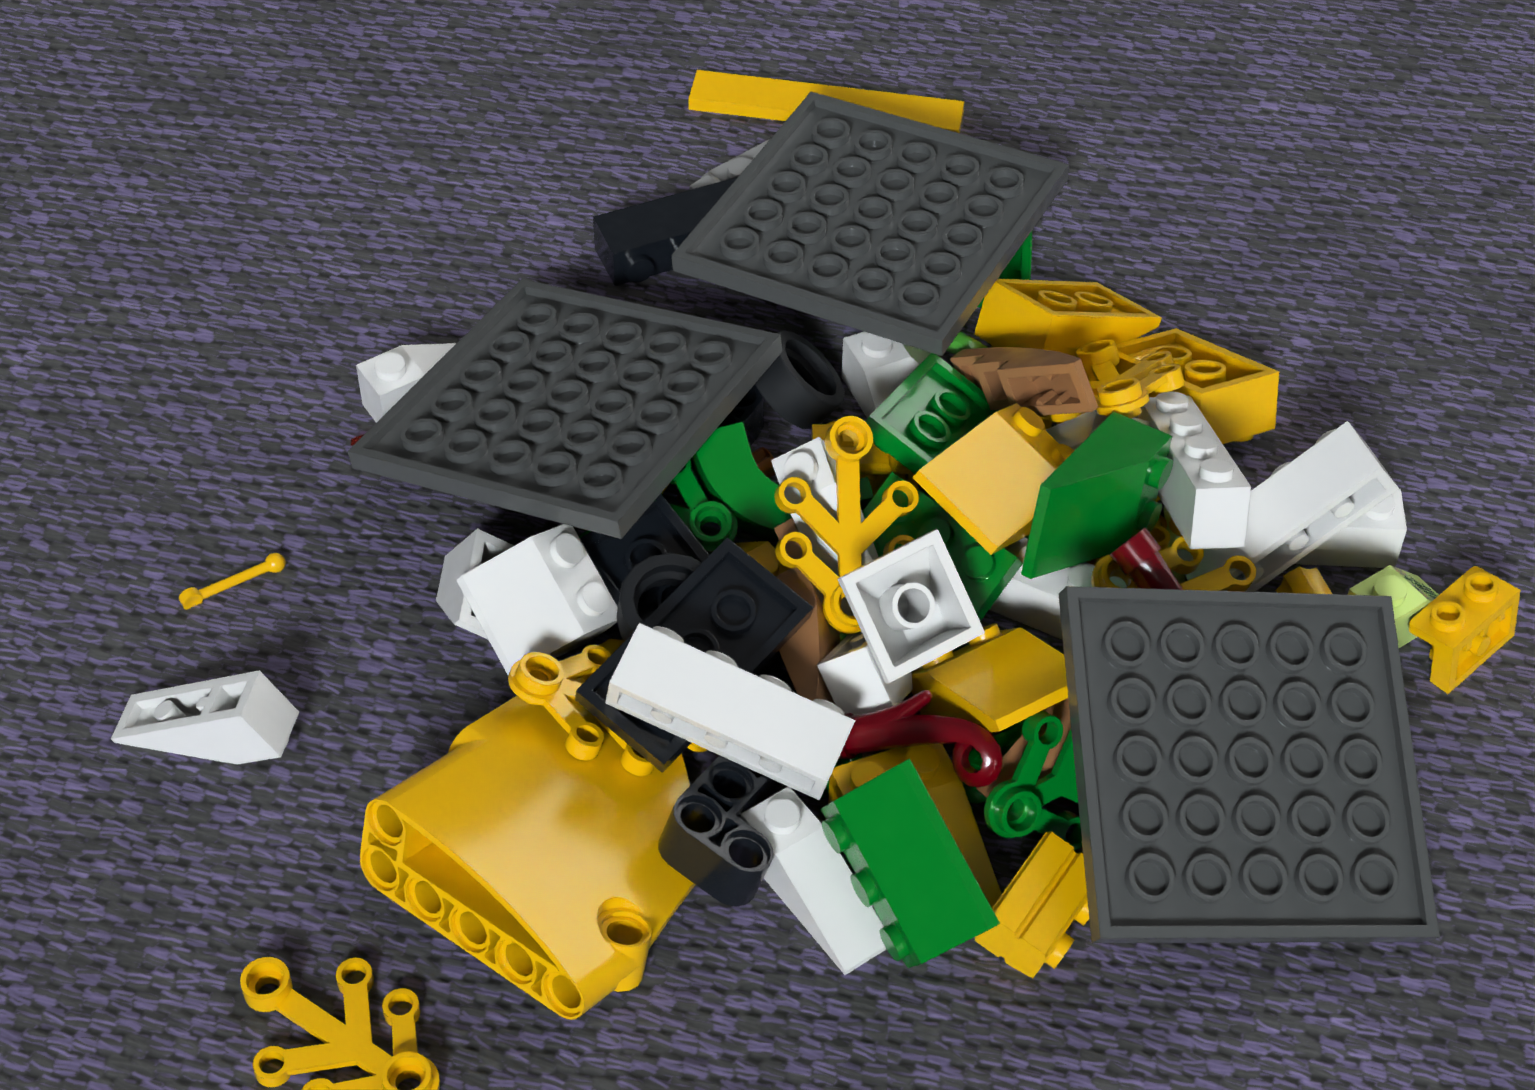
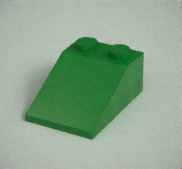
(1099, 496)

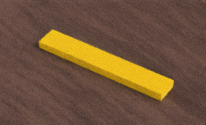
(779, 99)

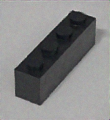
(644, 236)

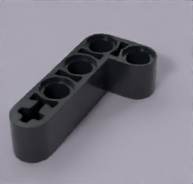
(710, 839)

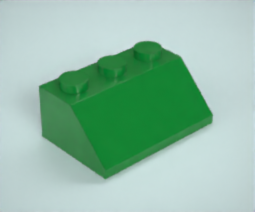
(907, 866)

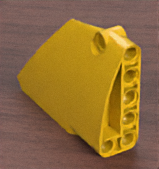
(533, 855)

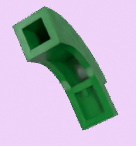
(733, 478)

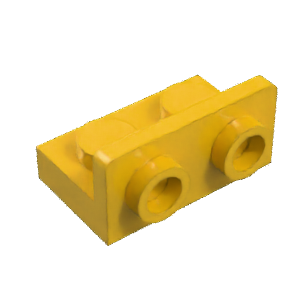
(1466, 625)

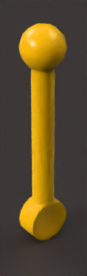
(192, 596)

